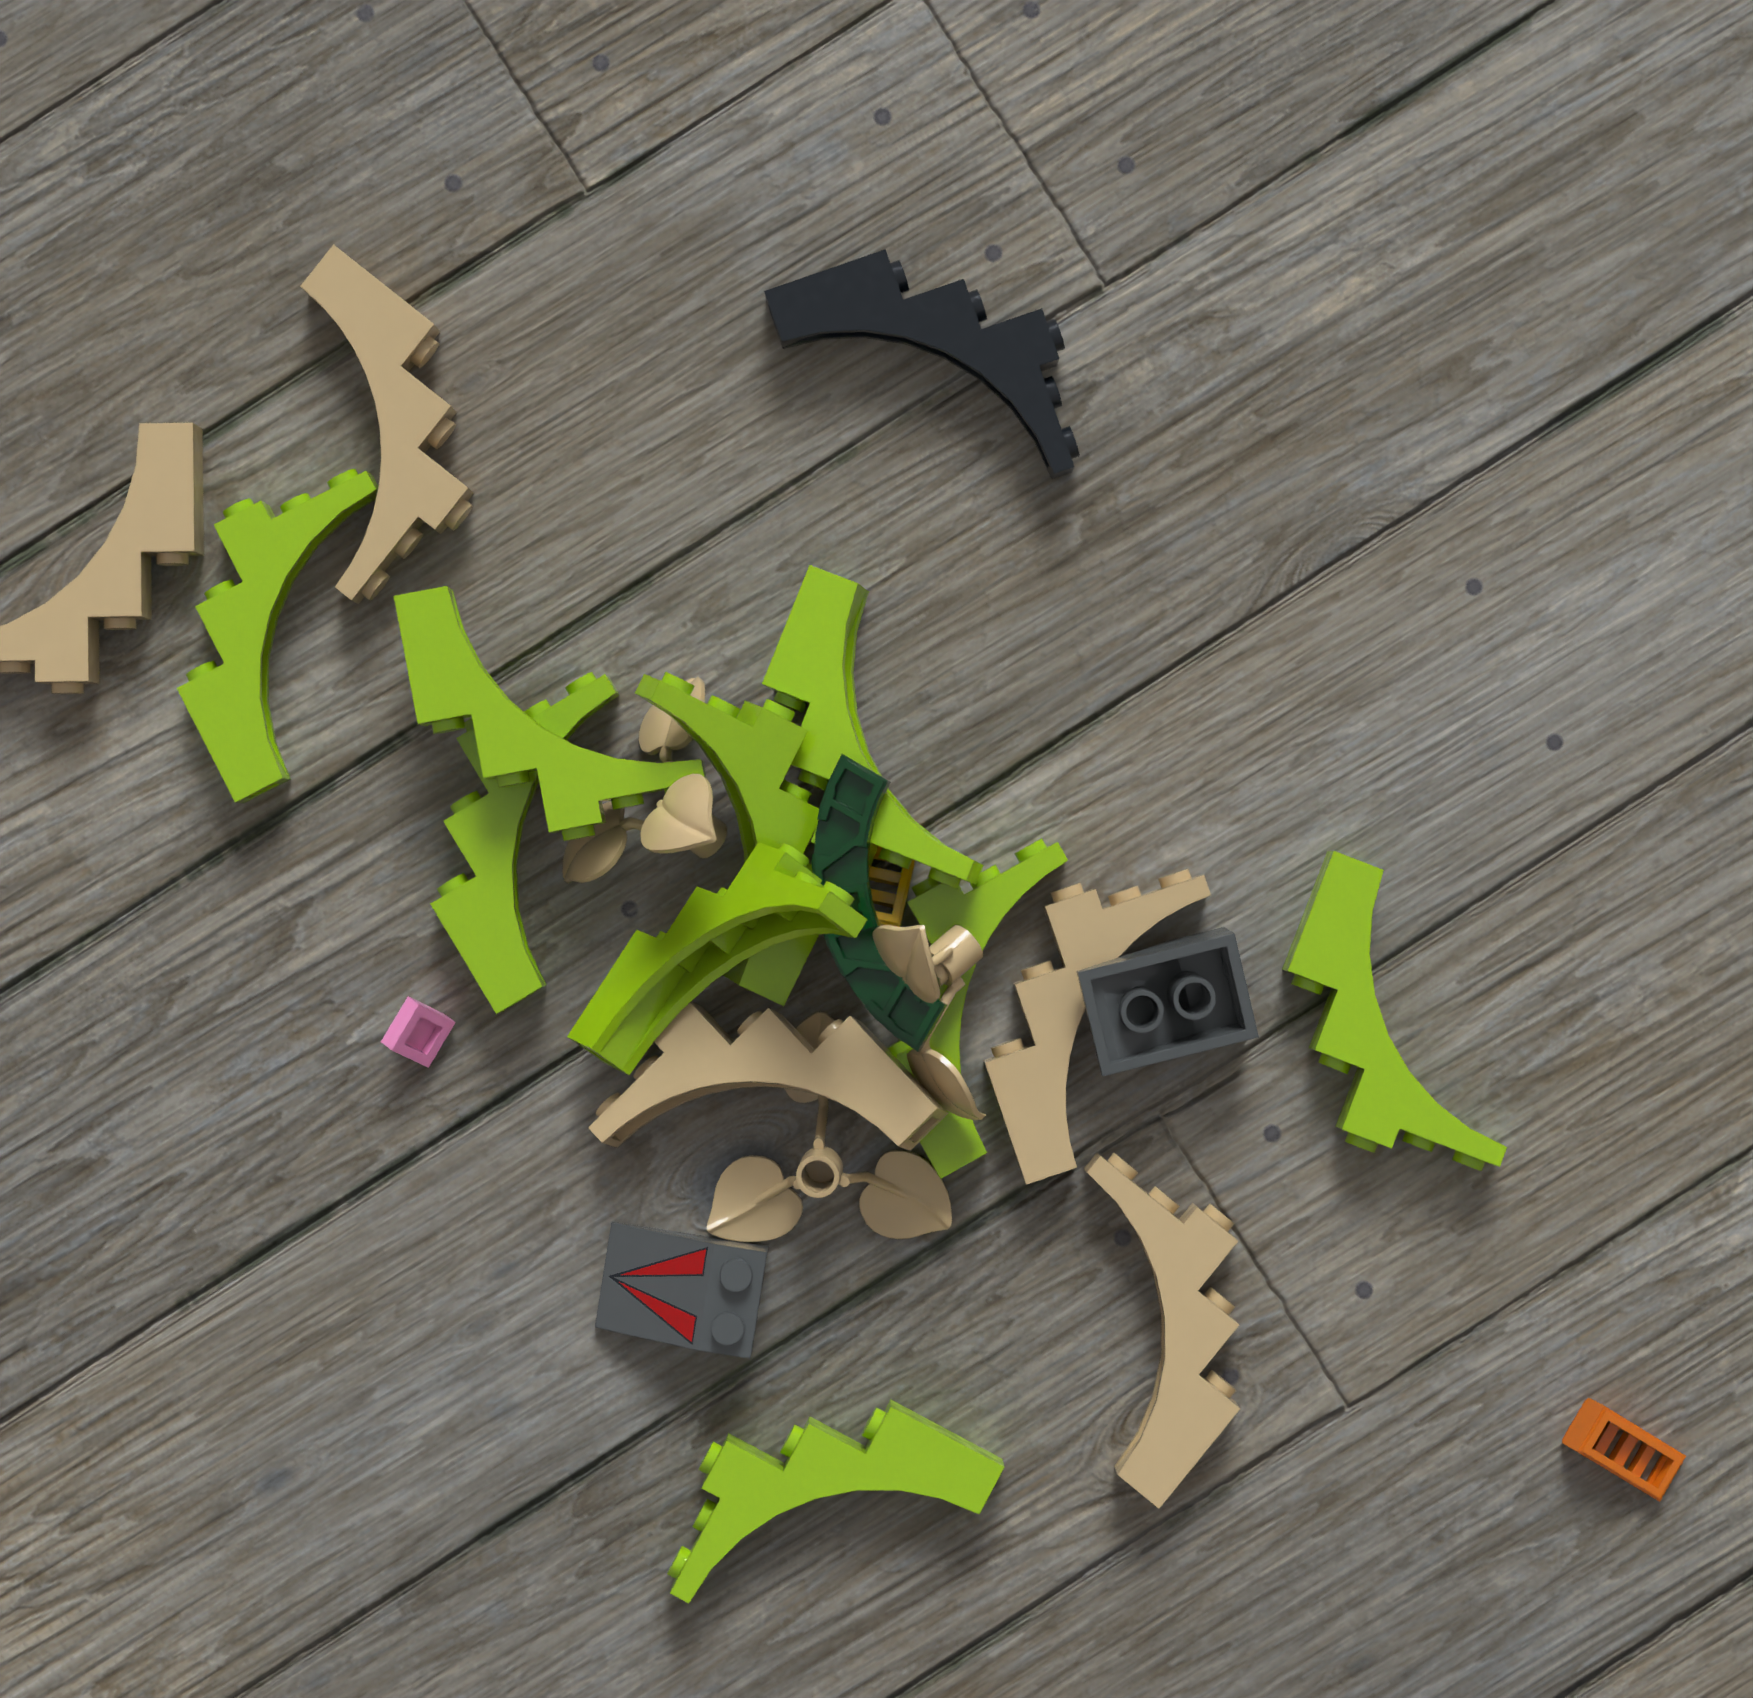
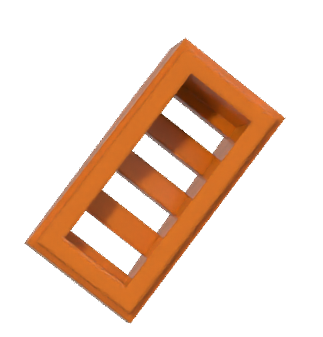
(1595, 1430)

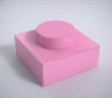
(418, 1032)

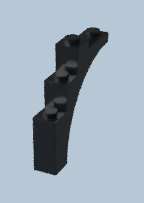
(1008, 357)

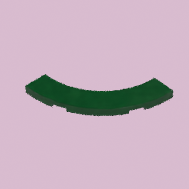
(843, 859)

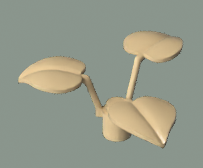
(676, 825)
(924, 971)
(758, 1204)

